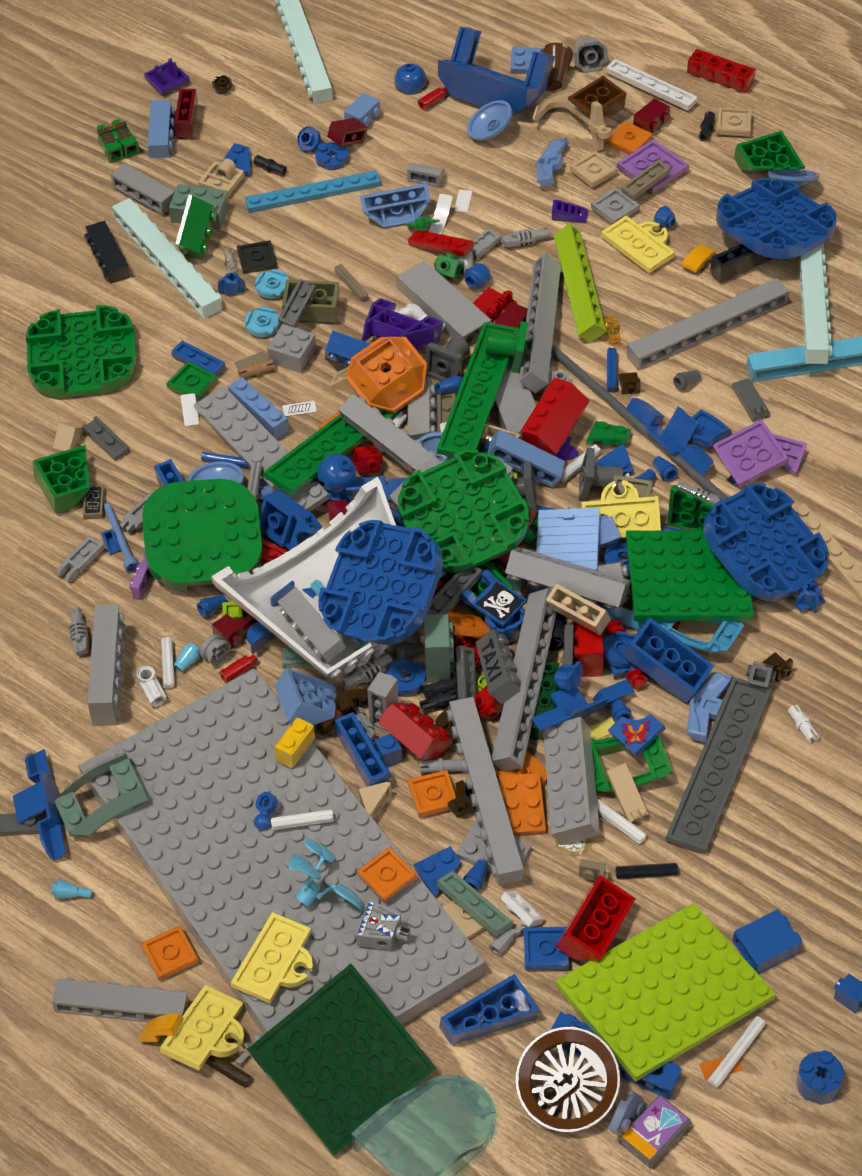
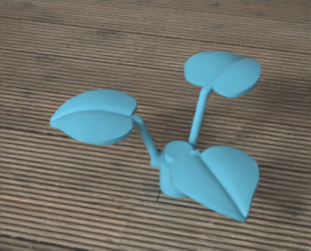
(311, 889)

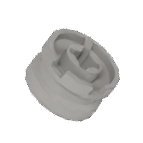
(215, 649)

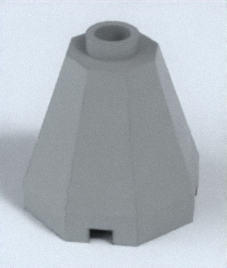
(589, 54)

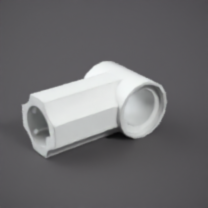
(151, 686)

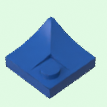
(709, 429)

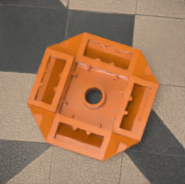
(394, 388)

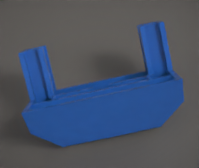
(485, 85)

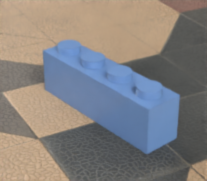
(160, 129)
(263, 410)
(515, 452)

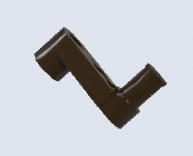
(350, 699)

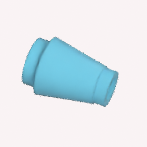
(188, 655)

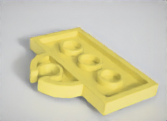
(640, 242)
(628, 509)
(274, 959)
(205, 1029)

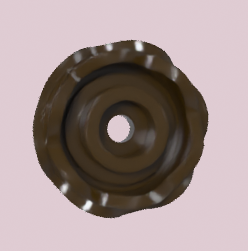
(222, 84)

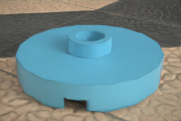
(271, 284)
(262, 322)

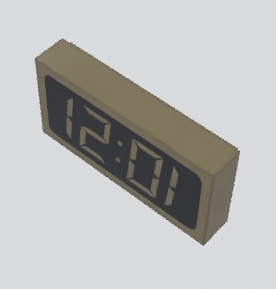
(93, 502)

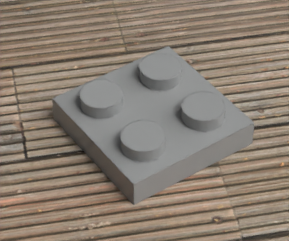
(614, 205)

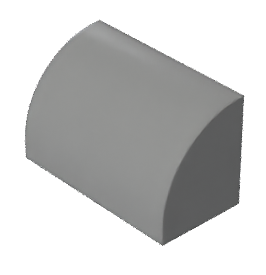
(425, 174)

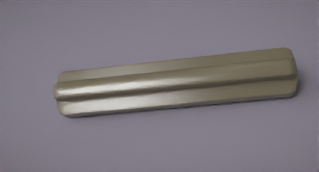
(351, 282)

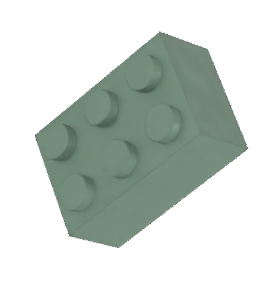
(216, 197)
(438, 647)

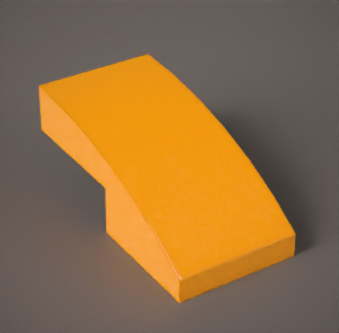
(697, 258)
(160, 1026)

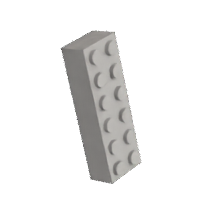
(574, 577)
(106, 665)
(571, 781)

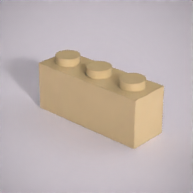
(578, 609)

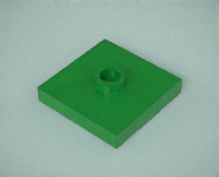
(191, 380)

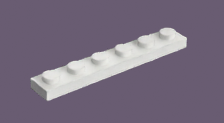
(651, 84)

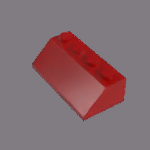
(554, 416)
(596, 921)

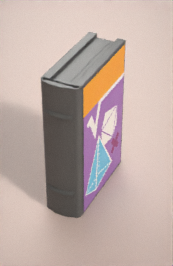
(655, 1131)

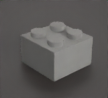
(292, 348)

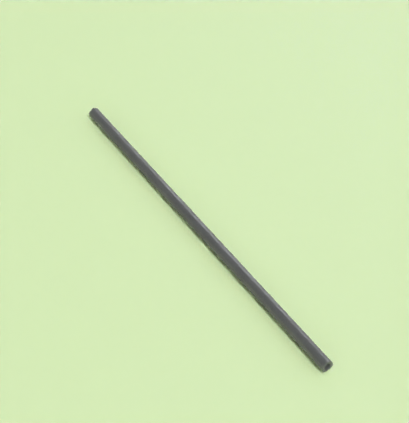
(621, 409)

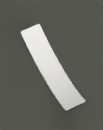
(441, 213)

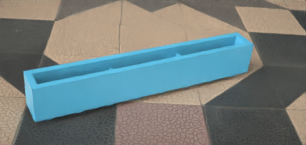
(791, 360)

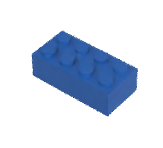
(667, 660)

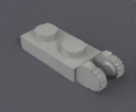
(80, 558)

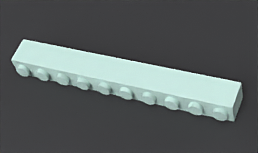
(305, 50)
(167, 258)
(815, 306)

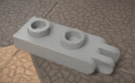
(133, 518)

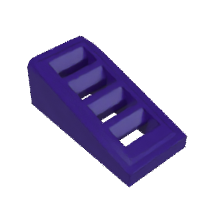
(563, 212)

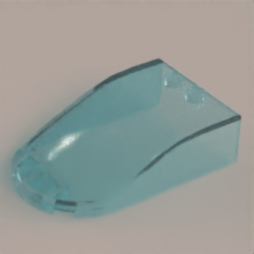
(430, 1128)

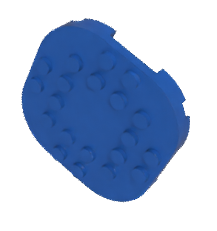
(776, 219)
(765, 542)
(381, 582)

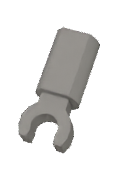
(504, 939)

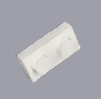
(518, 905)

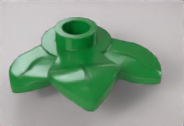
(422, 223)

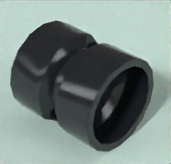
(557, 637)

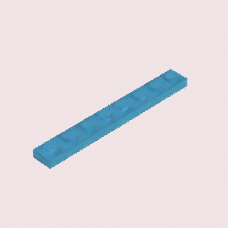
(312, 191)

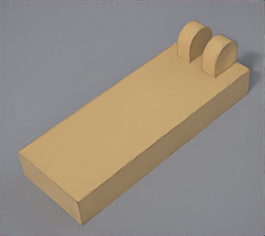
(626, 792)

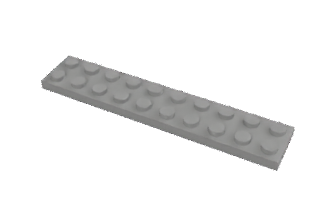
(252, 441)

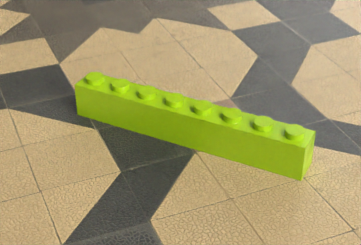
(579, 283)

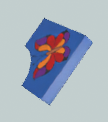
(636, 733)

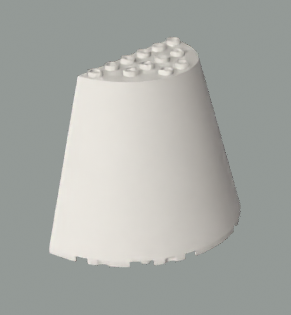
(304, 565)

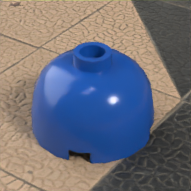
(410, 79)
(337, 472)

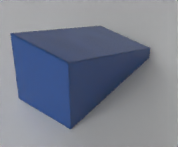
(110, 541)

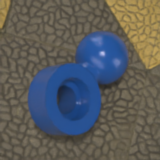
(266, 804)

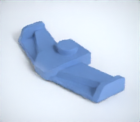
(550, 161)
(706, 705)

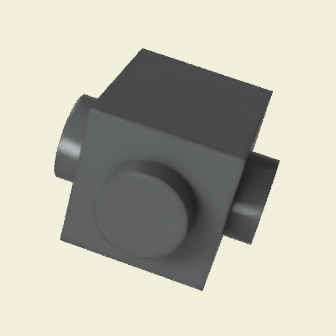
(761, 674)

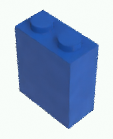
(767, 941)

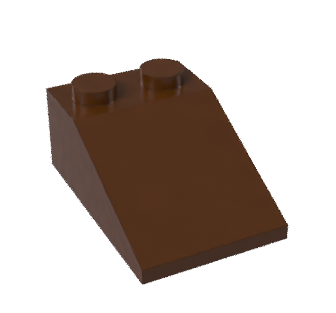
(601, 90)

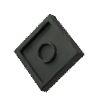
(256, 257)

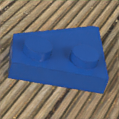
(241, 157)
(617, 457)
(436, 867)

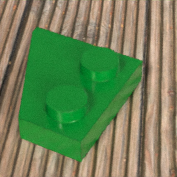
(608, 434)

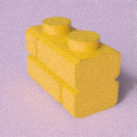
(294, 742)

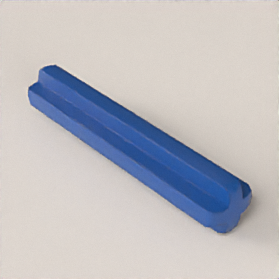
(611, 369)

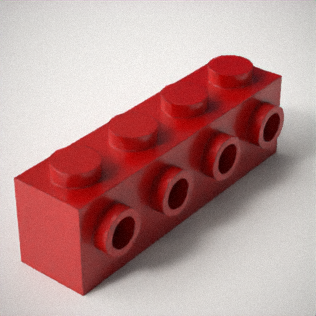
(721, 70)

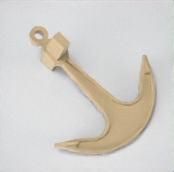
(596, 121)

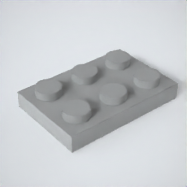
(474, 849)

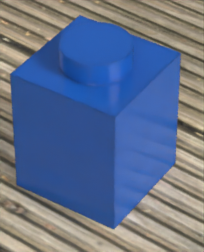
(389, 750)
(849, 993)

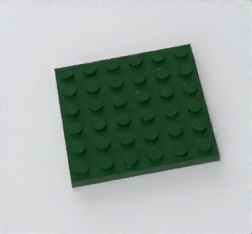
(340, 1058)

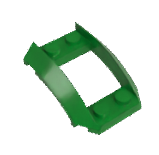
(654, 754)

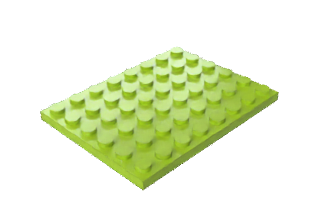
(665, 991)

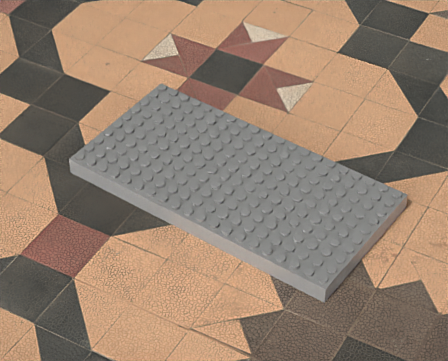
(228, 876)

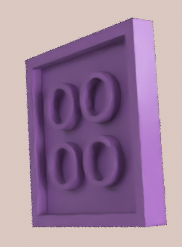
(647, 155)
(750, 453)

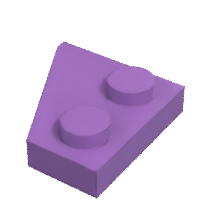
(794, 451)

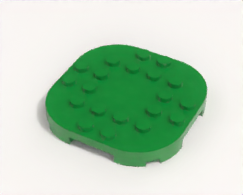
(81, 352)
(466, 509)
(200, 530)

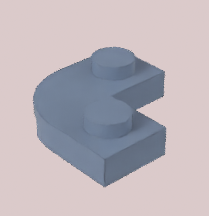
(625, 1111)

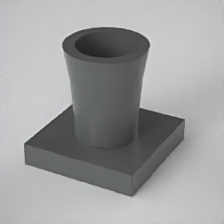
(446, 361)
(595, 475)
(526, 485)

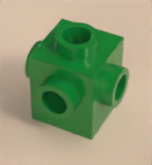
(448, 266)

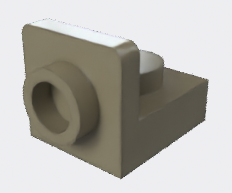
(591, 870)

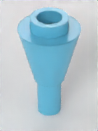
(67, 890)

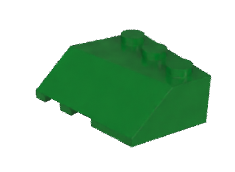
(767, 153)
(63, 477)
(687, 509)

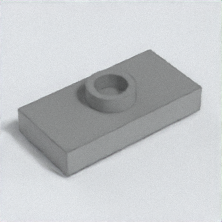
(485, 242)

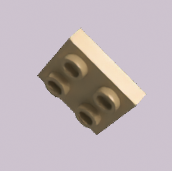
(222, 176)

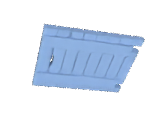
(570, 539)

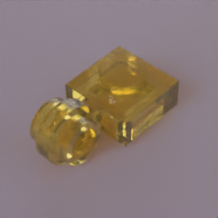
(612, 328)

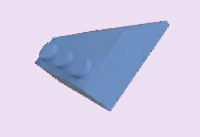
(305, 697)

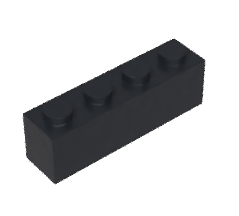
(107, 252)
(734, 262)

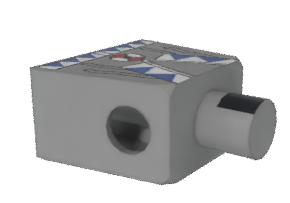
(380, 927)

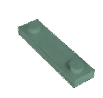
(474, 903)

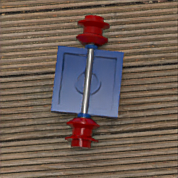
(633, 673)

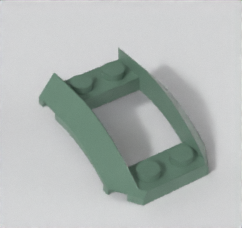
(128, 784)

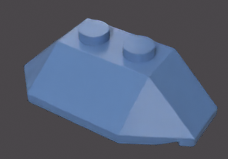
(396, 205)

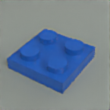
(541, 950)

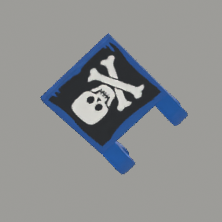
(496, 601)

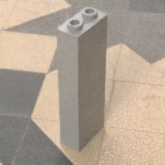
(442, 301)
(513, 401)

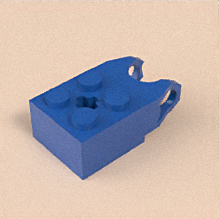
(286, 520)

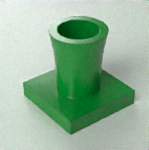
(508, 345)

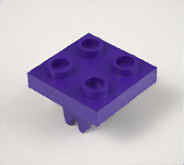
(166, 77)

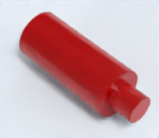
(432, 98)
(237, 668)

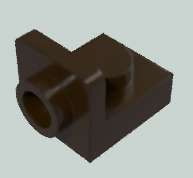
(629, 383)
(781, 667)
(462, 803)

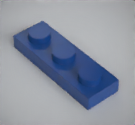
(186, 352)

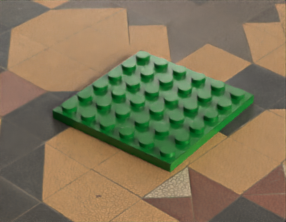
(681, 579)

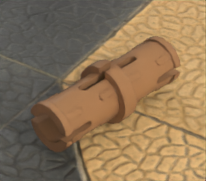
(256, 369)

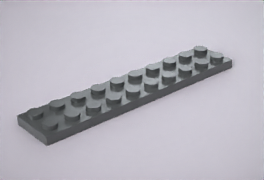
(718, 765)

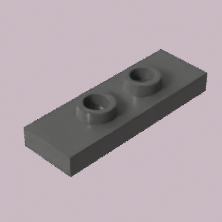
(465, 672)

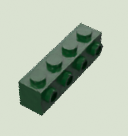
(544, 701)

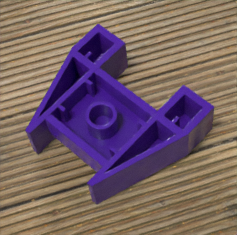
(388, 323)

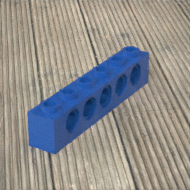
(658, 1084)

